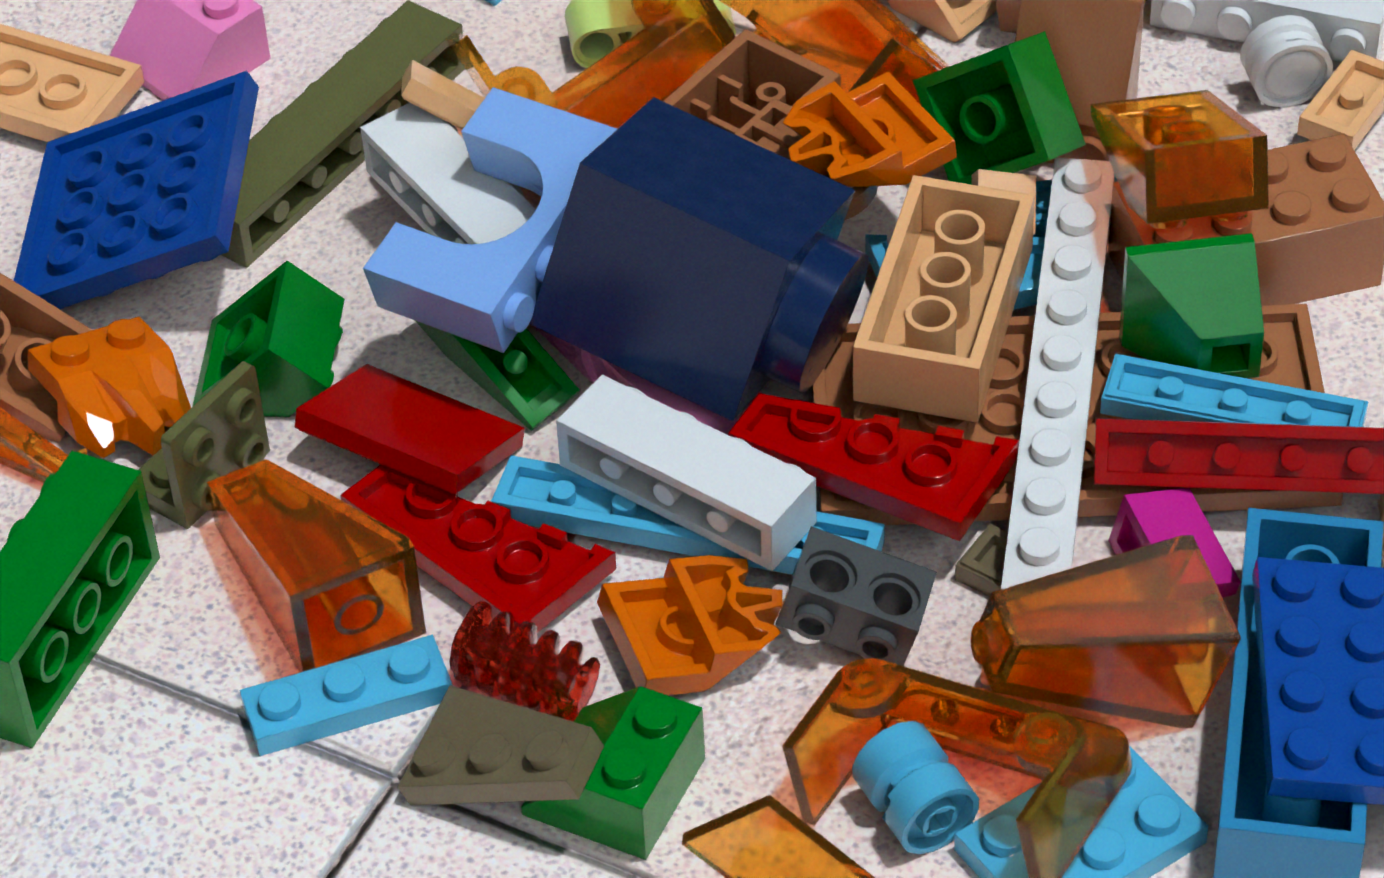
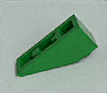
(519, 379)

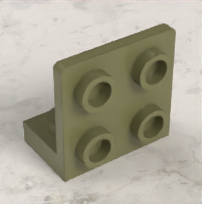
(207, 442)

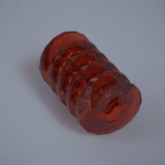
(518, 667)

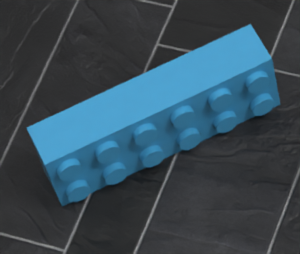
(1277, 833)

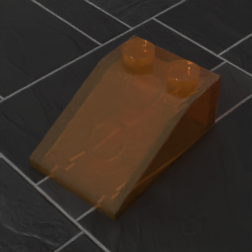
(1184, 157)

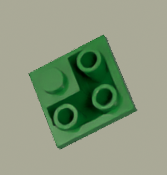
(1194, 304)

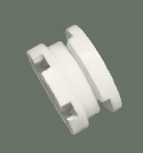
(1286, 61)

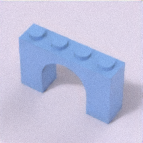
(492, 286)

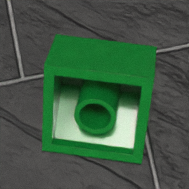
(284, 330)
(640, 776)

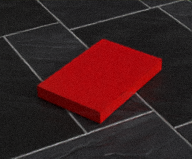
(409, 428)

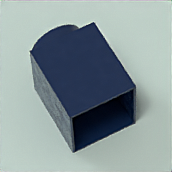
(701, 262)

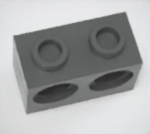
(856, 597)

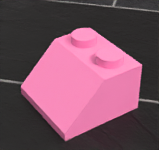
(192, 42)

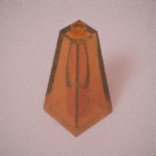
(318, 565)
(1113, 636)

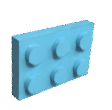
(1135, 838)

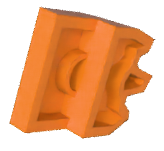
(867, 134)
(112, 385)
(690, 624)

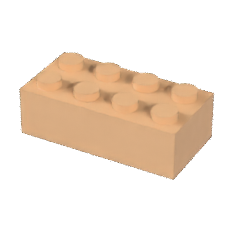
(943, 299)

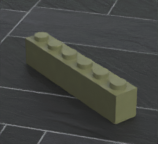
(319, 134)

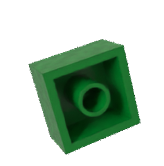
(1002, 109)

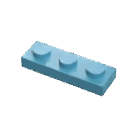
(345, 695)

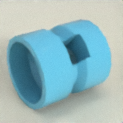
(915, 786)

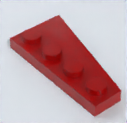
(900, 471)
(482, 549)

